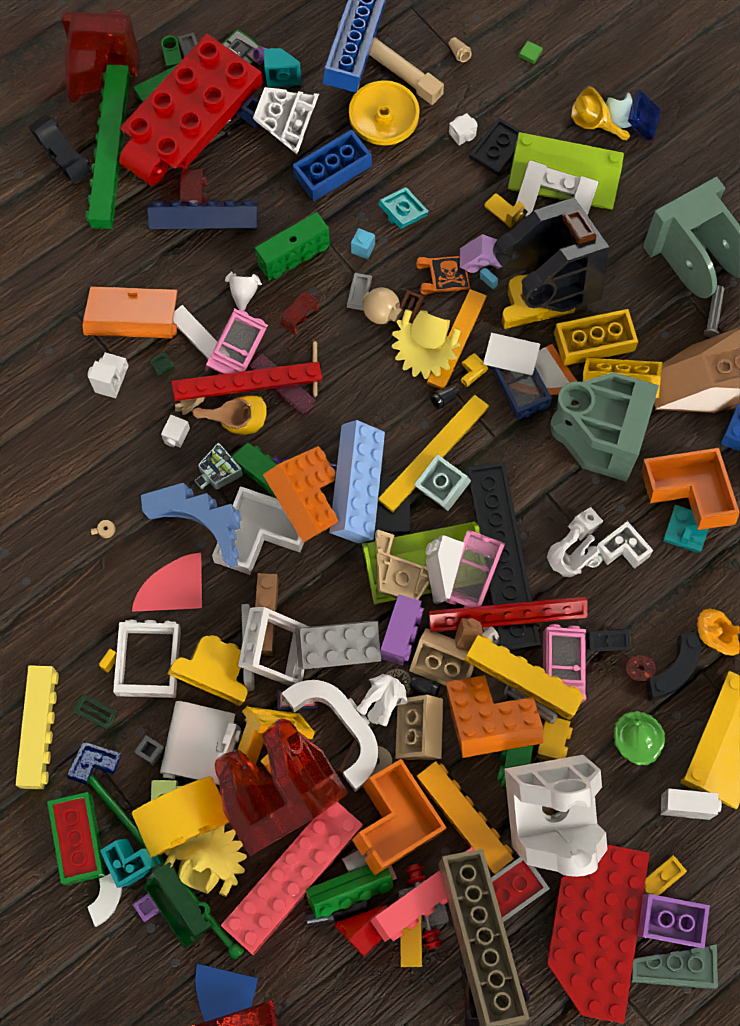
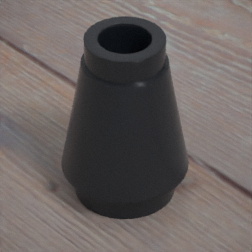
(443, 396)
(425, 686)

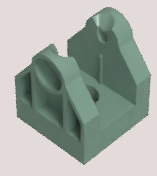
(605, 423)

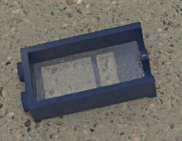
(523, 391)

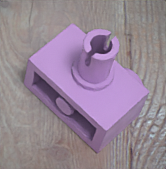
(478, 254)

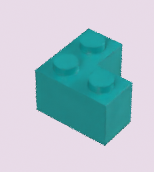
(126, 865)

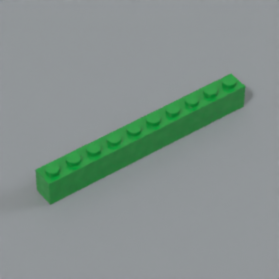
(109, 147)

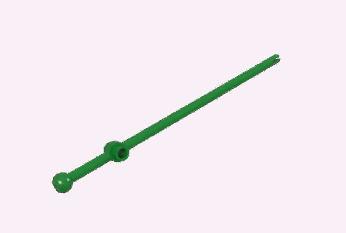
(235, 949)

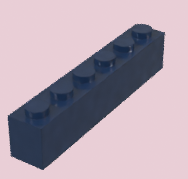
(202, 215)

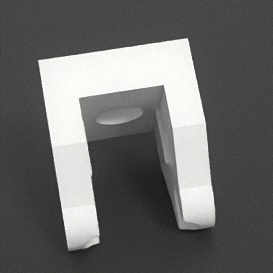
(570, 838)

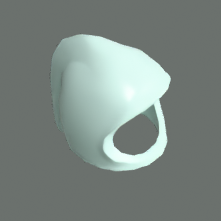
(620, 110)

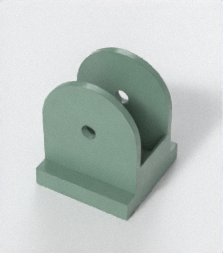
(689, 227)

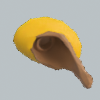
(239, 416)

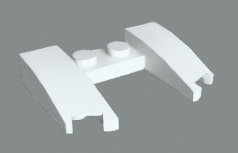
(539, 175)

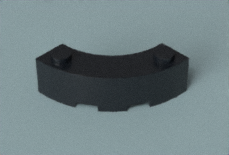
(61, 152)
(686, 660)

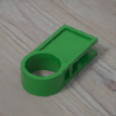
(173, 55)

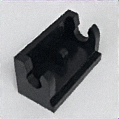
(608, 640)

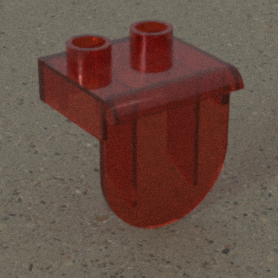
(93, 44)

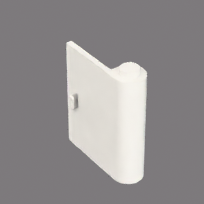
(193, 741)

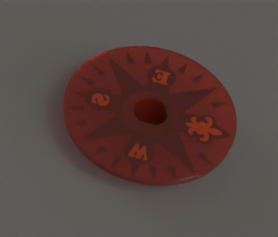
(640, 668)

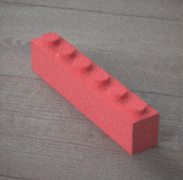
(410, 907)

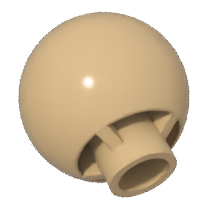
(382, 306)

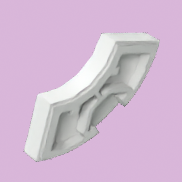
(106, 901)

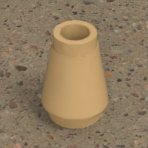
(460, 50)

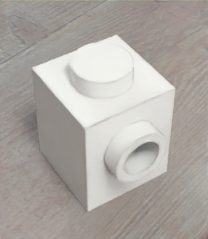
(463, 129)
(586, 523)

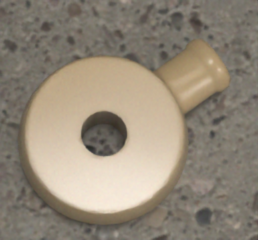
(101, 529)

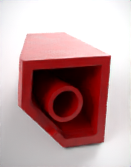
(361, 931)

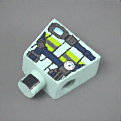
(218, 469)

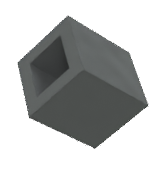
(150, 751)

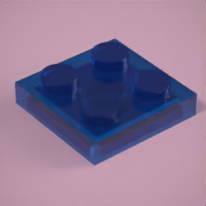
(644, 115)

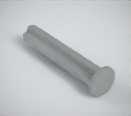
(714, 313)
(543, 711)

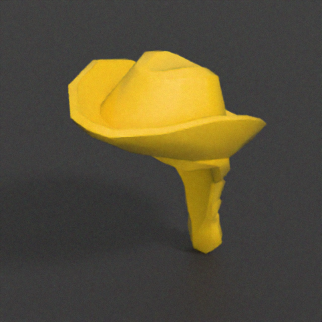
(592, 112)

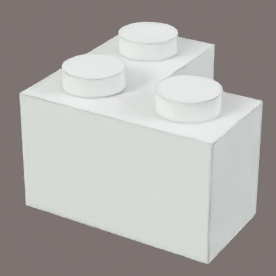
(108, 374)
(625, 542)

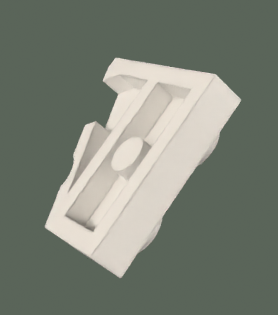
(231, 738)

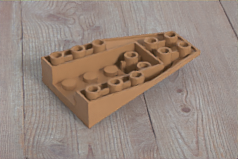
(703, 376)

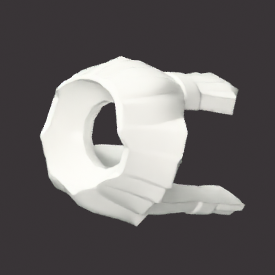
(571, 564)
(387, 694)

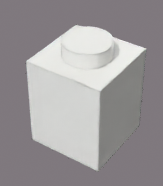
(175, 431)

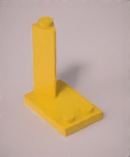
(258, 723)

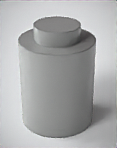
(354, 861)

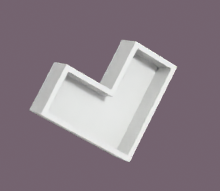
(261, 520)

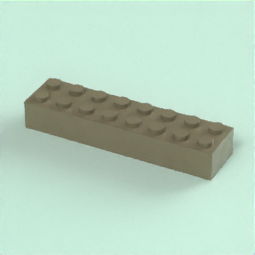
(483, 940)

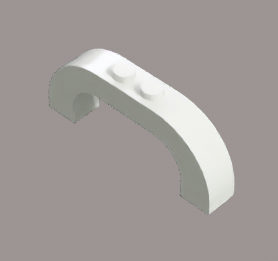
(320, 691)

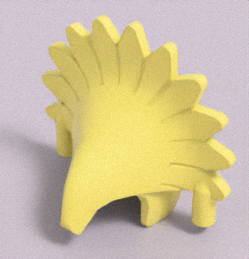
(425, 343)
(209, 859)

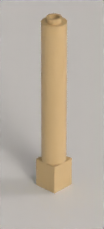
(425, 84)

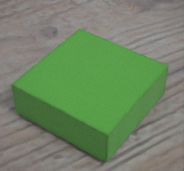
(530, 52)

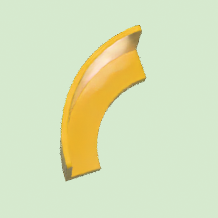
(180, 815)

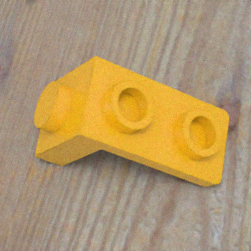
(504, 211)

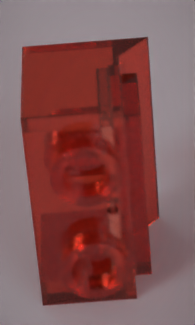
(298, 310)

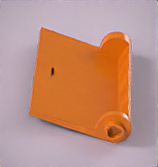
(130, 312)

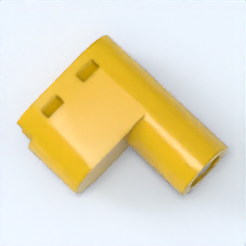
(475, 369)

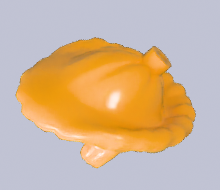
(718, 632)

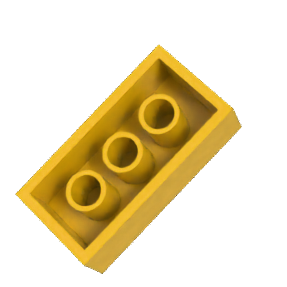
(595, 337)
(641, 370)

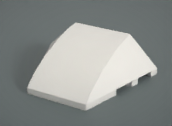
(285, 115)

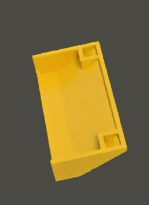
(717, 757)

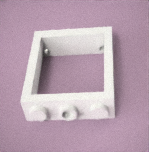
(150, 627)
(254, 640)

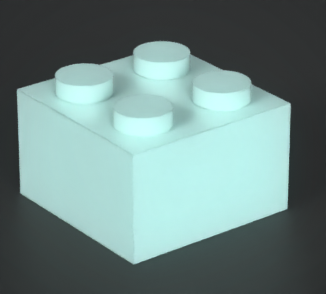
(442, 482)

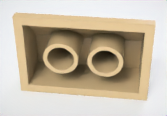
(440, 659)
(419, 728)

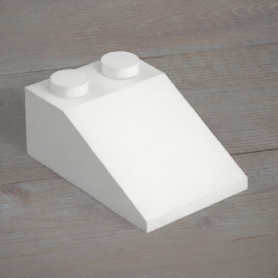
(442, 566)

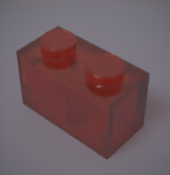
(193, 186)

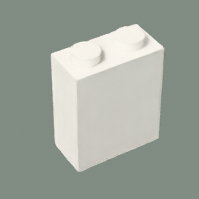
(690, 804)

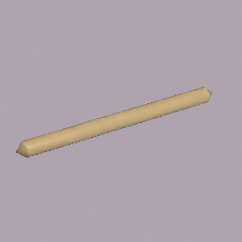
(315, 360)

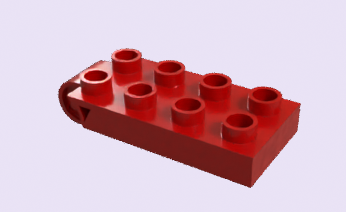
(187, 110)

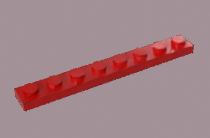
(246, 381)
(510, 613)

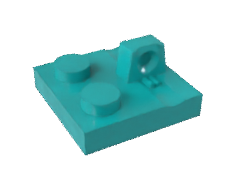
(403, 208)
(683, 530)

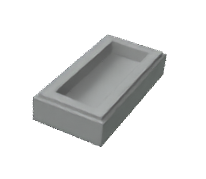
(360, 286)

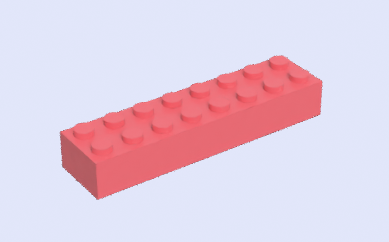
(290, 876)

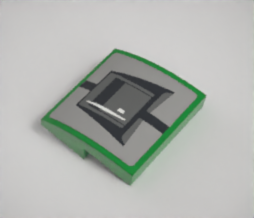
(241, 45)

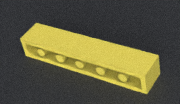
(36, 727)

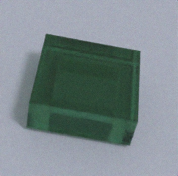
(161, 364)

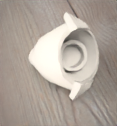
(242, 288)

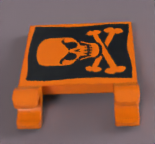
(445, 275)

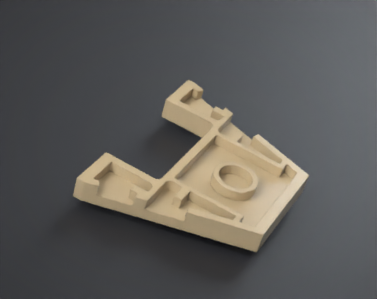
(395, 574)

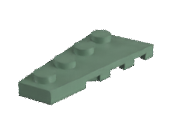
(684, 968)

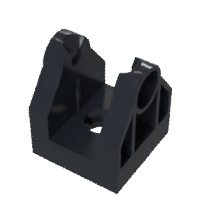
(561, 269)

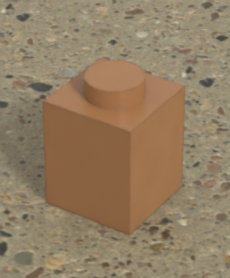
(467, 633)

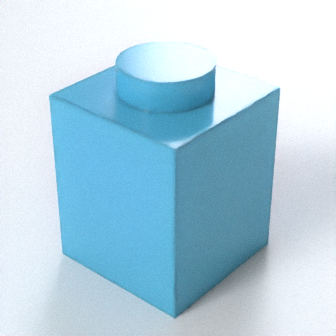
(363, 243)

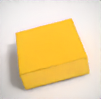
(108, 660)

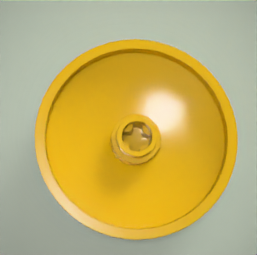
(384, 112)

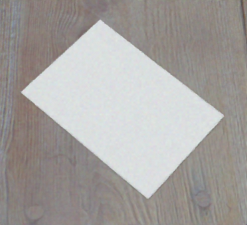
(511, 354)

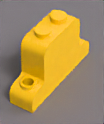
(519, 312)
(212, 669)

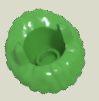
(639, 737)

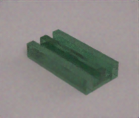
(110, 720)

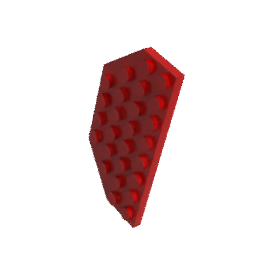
(598, 933)

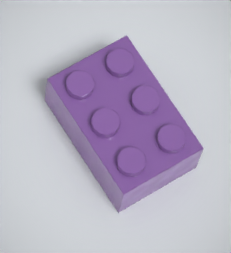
(402, 630)
(673, 920)

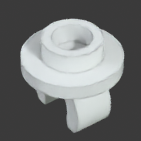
(596, 560)

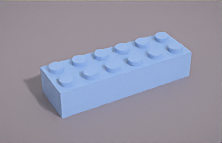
(357, 481)

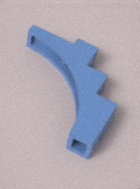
(180, 502)

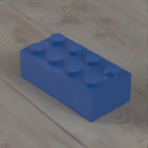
(332, 165)

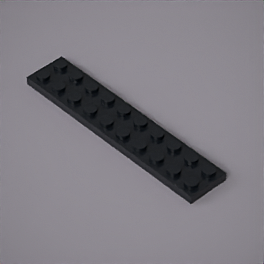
(497, 520)

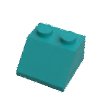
(281, 69)

